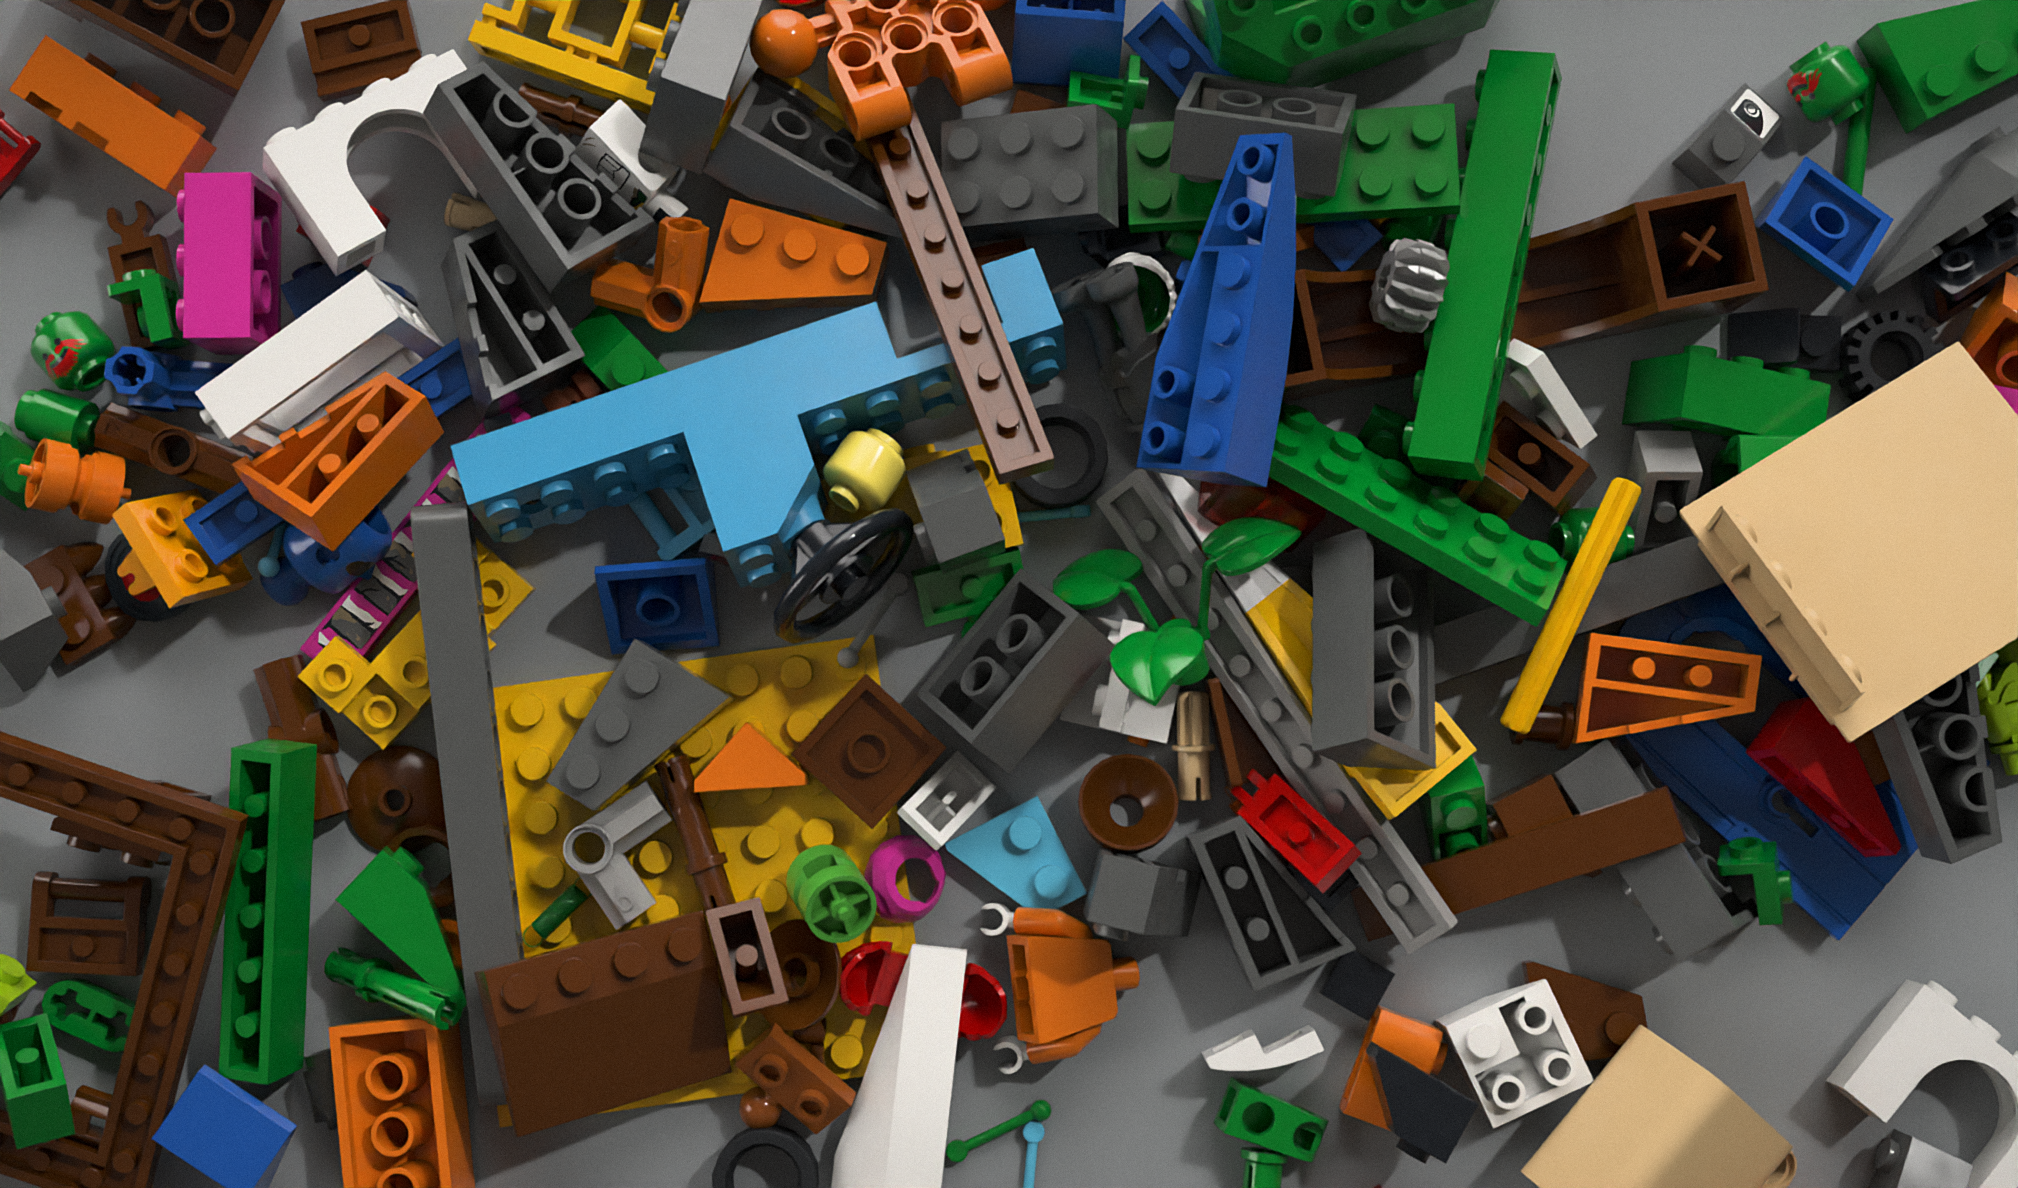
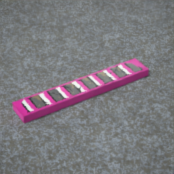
(375, 604)

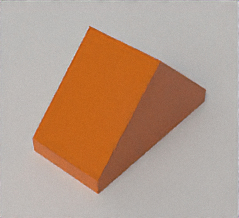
(750, 763)

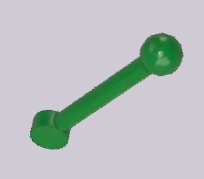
(958, 1149)

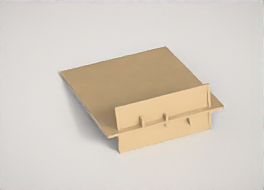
(1879, 542)

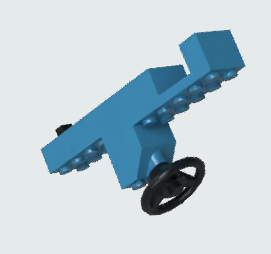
(750, 437)

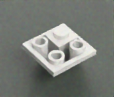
(1515, 1051)

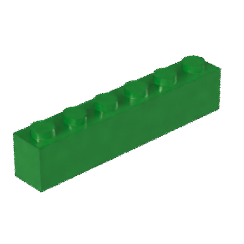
(268, 912)

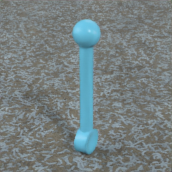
(1079, 511)
(269, 565)
(1033, 1133)

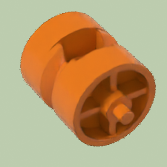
(63, 479)

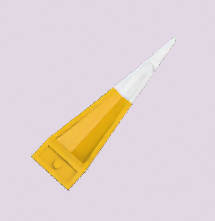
(1283, 619)

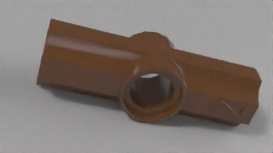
(152, 443)
(298, 718)

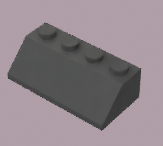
(1372, 654)

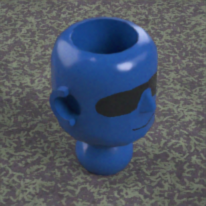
(313, 564)

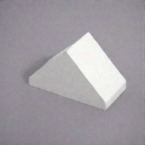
(946, 800)

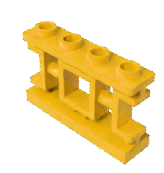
(582, 60)

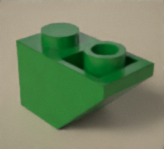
(1455, 811)

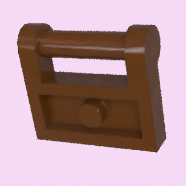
(87, 943)

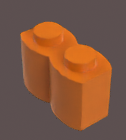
(1403, 1036)

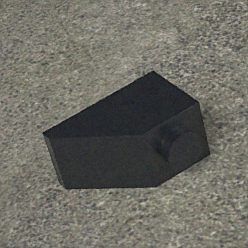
(1419, 1106)

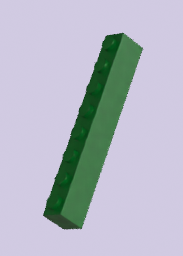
(1487, 265)

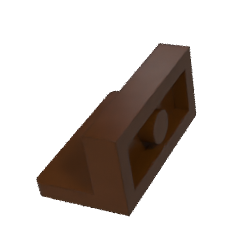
(1236, 740)

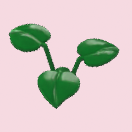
(1175, 651)

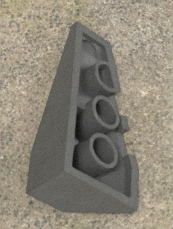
(1965, 203)

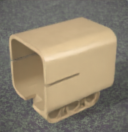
(1660, 1125)

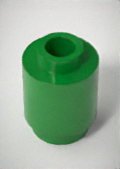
(57, 418)

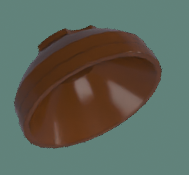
(1135, 779)

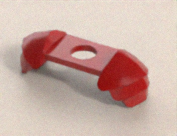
(873, 972)

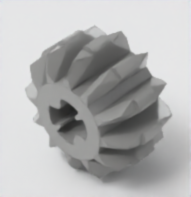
(1409, 285)

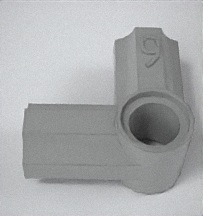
(621, 827)

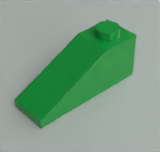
(402, 914)

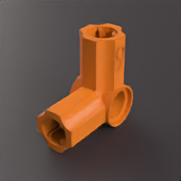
(676, 270)

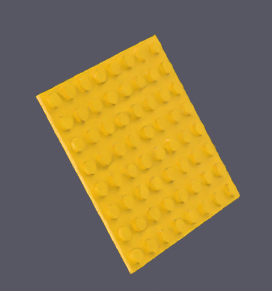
(759, 828)

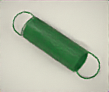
(558, 912)

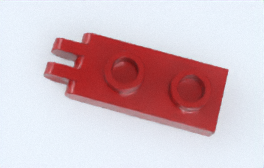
(1296, 830)

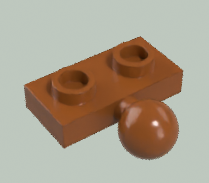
(789, 1079)

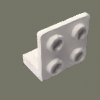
(1539, 394)

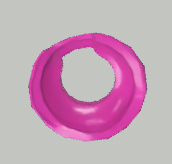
(881, 877)

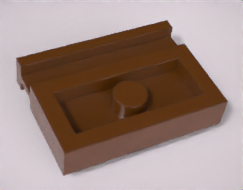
(361, 47)

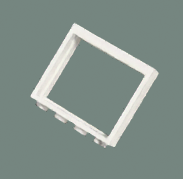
(316, 362)

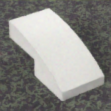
(1245, 1052)

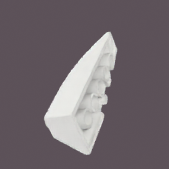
(905, 1096)

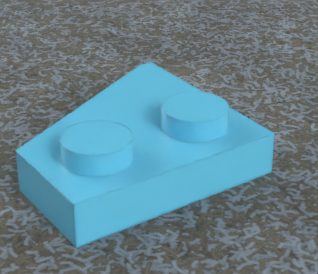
(1021, 857)

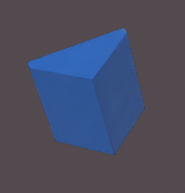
(1824, 223)
(659, 603)
(226, 1132)

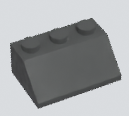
(1224, 107)

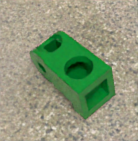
(1270, 1121)

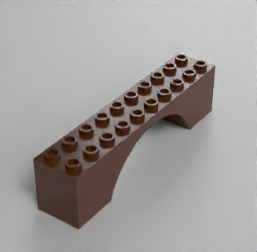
(1580, 284)

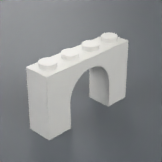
(312, 168)
(1912, 1038)

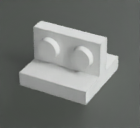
(1110, 705)

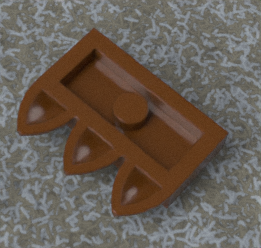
(87, 623)

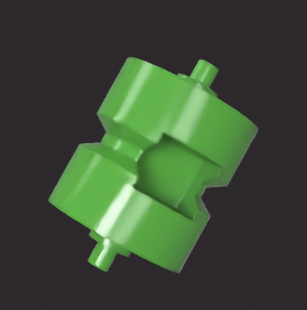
(831, 893)

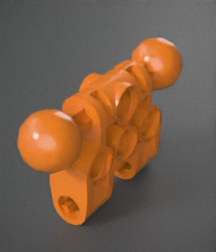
(886, 48)

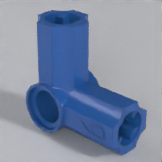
(159, 379)

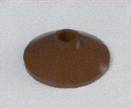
(401, 769)
(809, 973)

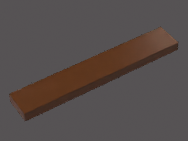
(1544, 855)

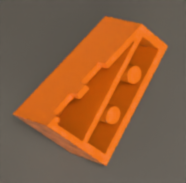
(112, 116)
(789, 262)
(345, 461)

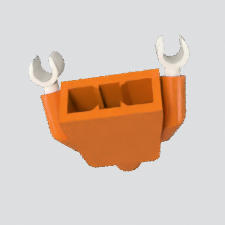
(1059, 983)

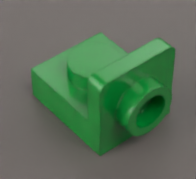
(159, 303)

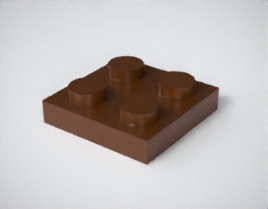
(869, 751)

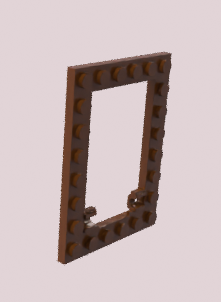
(205, 854)

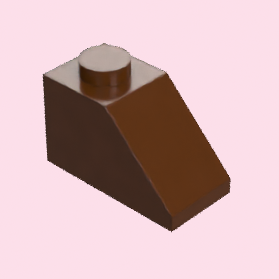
(1538, 461)
(1527, 807)
(745, 958)

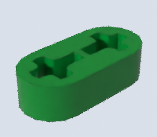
(88, 1026)

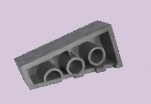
(1942, 770)

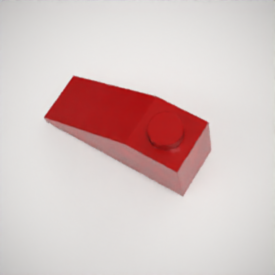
(1825, 775)

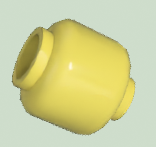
(864, 470)

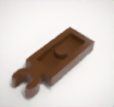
(136, 253)

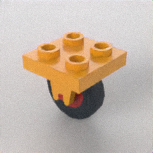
(159, 563)

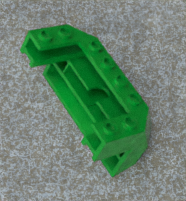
(1326, 39)

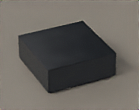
(1357, 984)

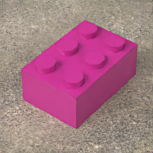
(229, 261)

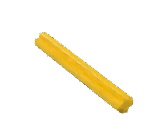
(1570, 605)

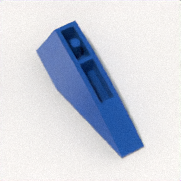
(1231, 329)

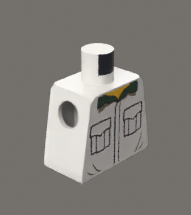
(613, 148)

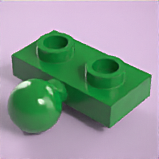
(964, 590)

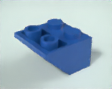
(1064, 37)

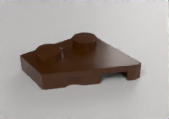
(1595, 1012)

